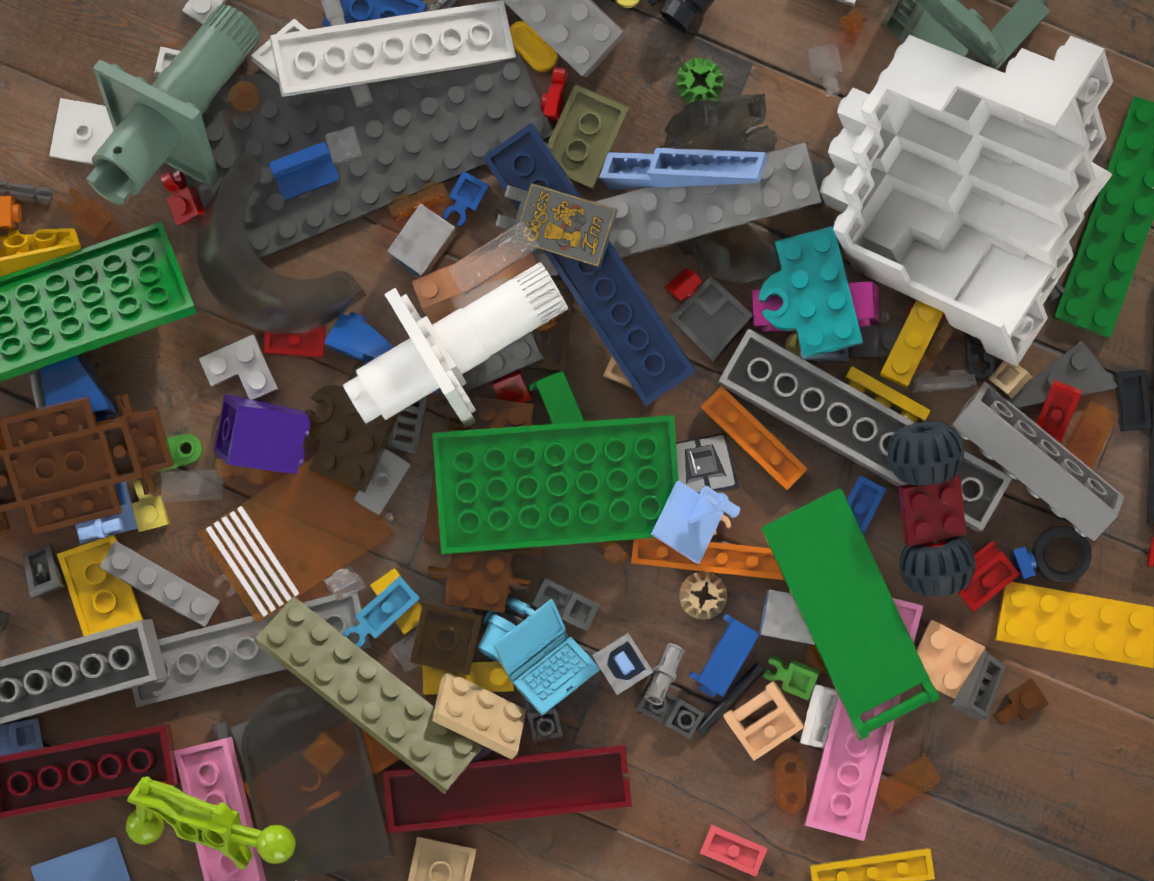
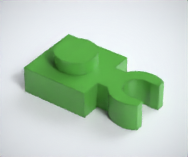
(797, 678)

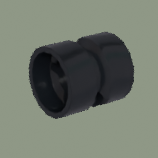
(684, 13)

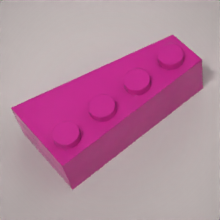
(864, 296)

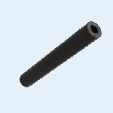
(730, 699)

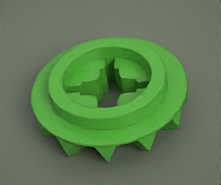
(699, 66)

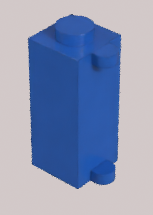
(726, 658)

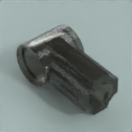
(756, 140)

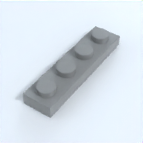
(159, 584)

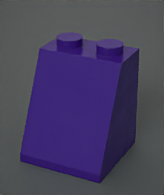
(261, 435)

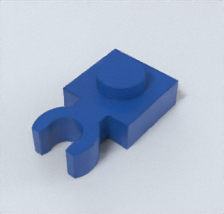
(467, 195)

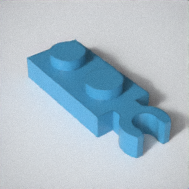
(383, 610)

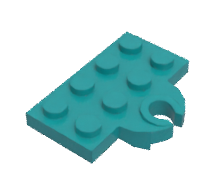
(813, 293)

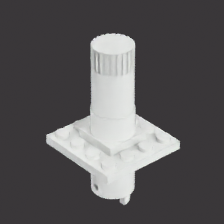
(450, 347)

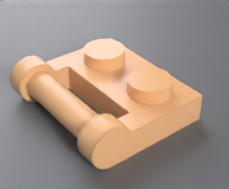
(769, 729)

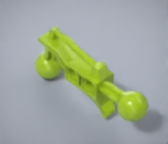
(202, 824)

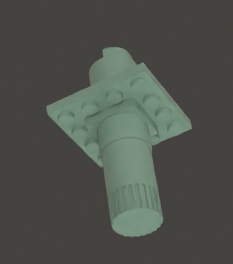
(165, 118)

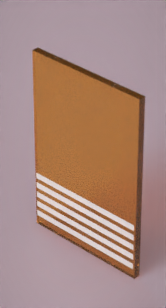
(291, 538)

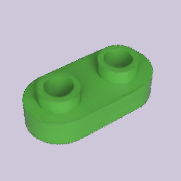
(181, 459)

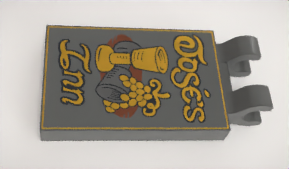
(563, 222)

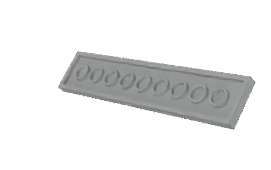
(675, 214)

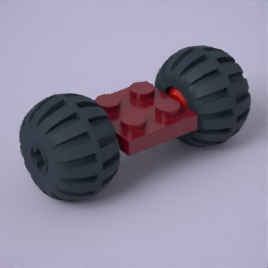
(932, 508)

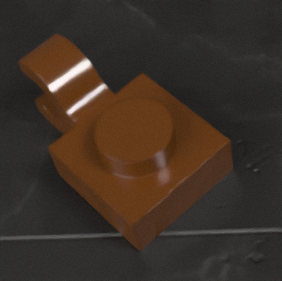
(1024, 701)

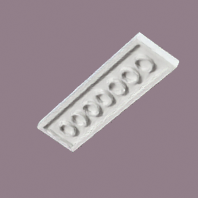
(392, 48)

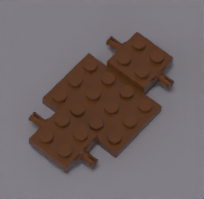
(69, 465)
(481, 577)

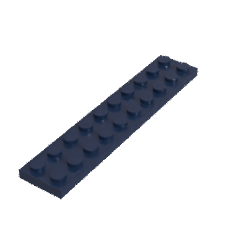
(605, 294)

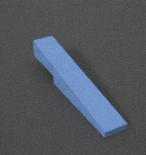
(681, 168)

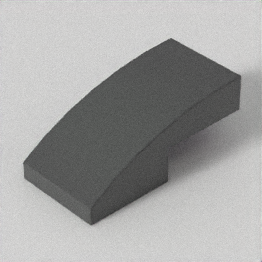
(570, 605)

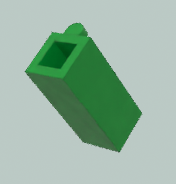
(557, 399)

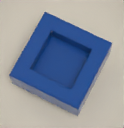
(1023, 562)

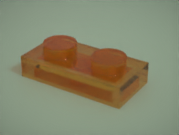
(406, 205)

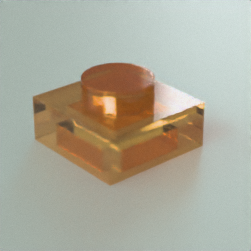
(324, 753)

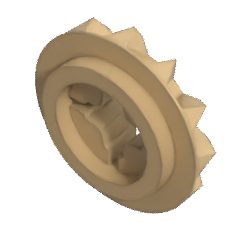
(690, 602)

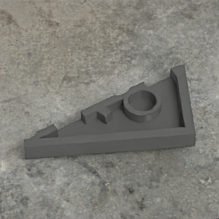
(1074, 368)

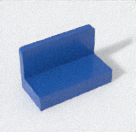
(304, 171)

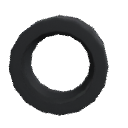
(1081, 542)

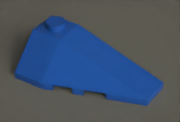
(357, 339)

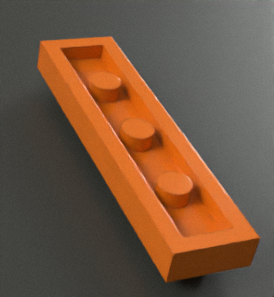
(754, 438)

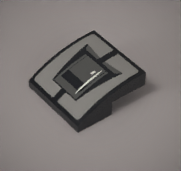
(706, 463)

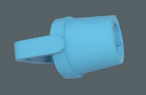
(498, 627)

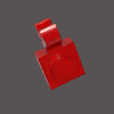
(184, 202)

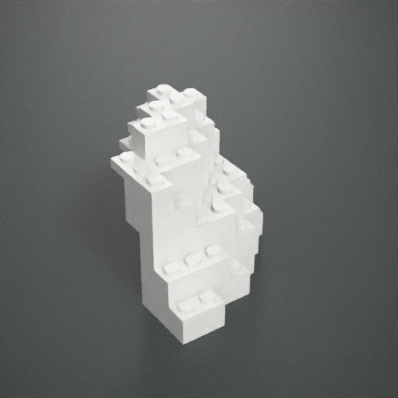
(970, 181)

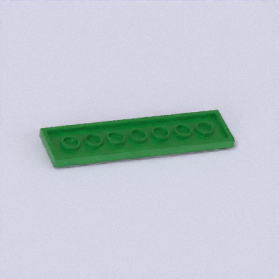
(1114, 229)

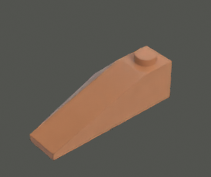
(441, 295)

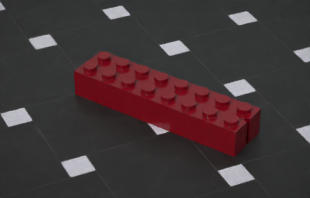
(511, 789)

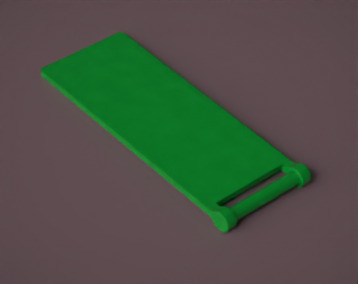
(848, 610)

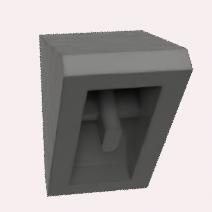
(43, 571)

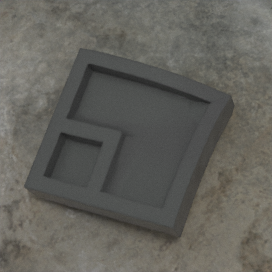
(712, 318)

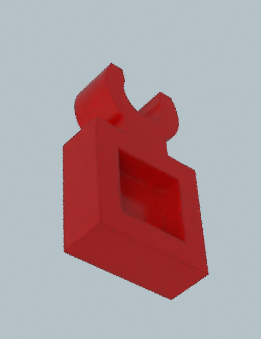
(553, 101)

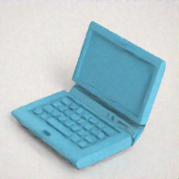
(544, 659)

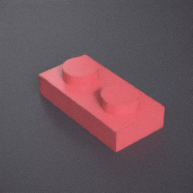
(733, 850)

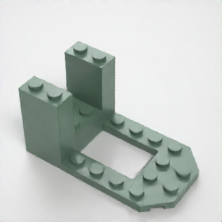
(962, 30)

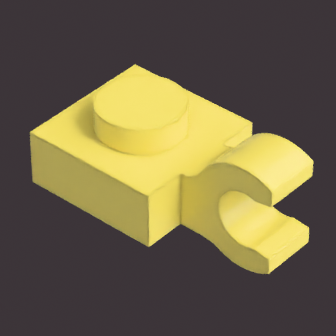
(149, 511)

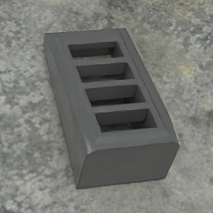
(405, 446)
(979, 705)

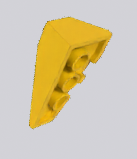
(26, 250)

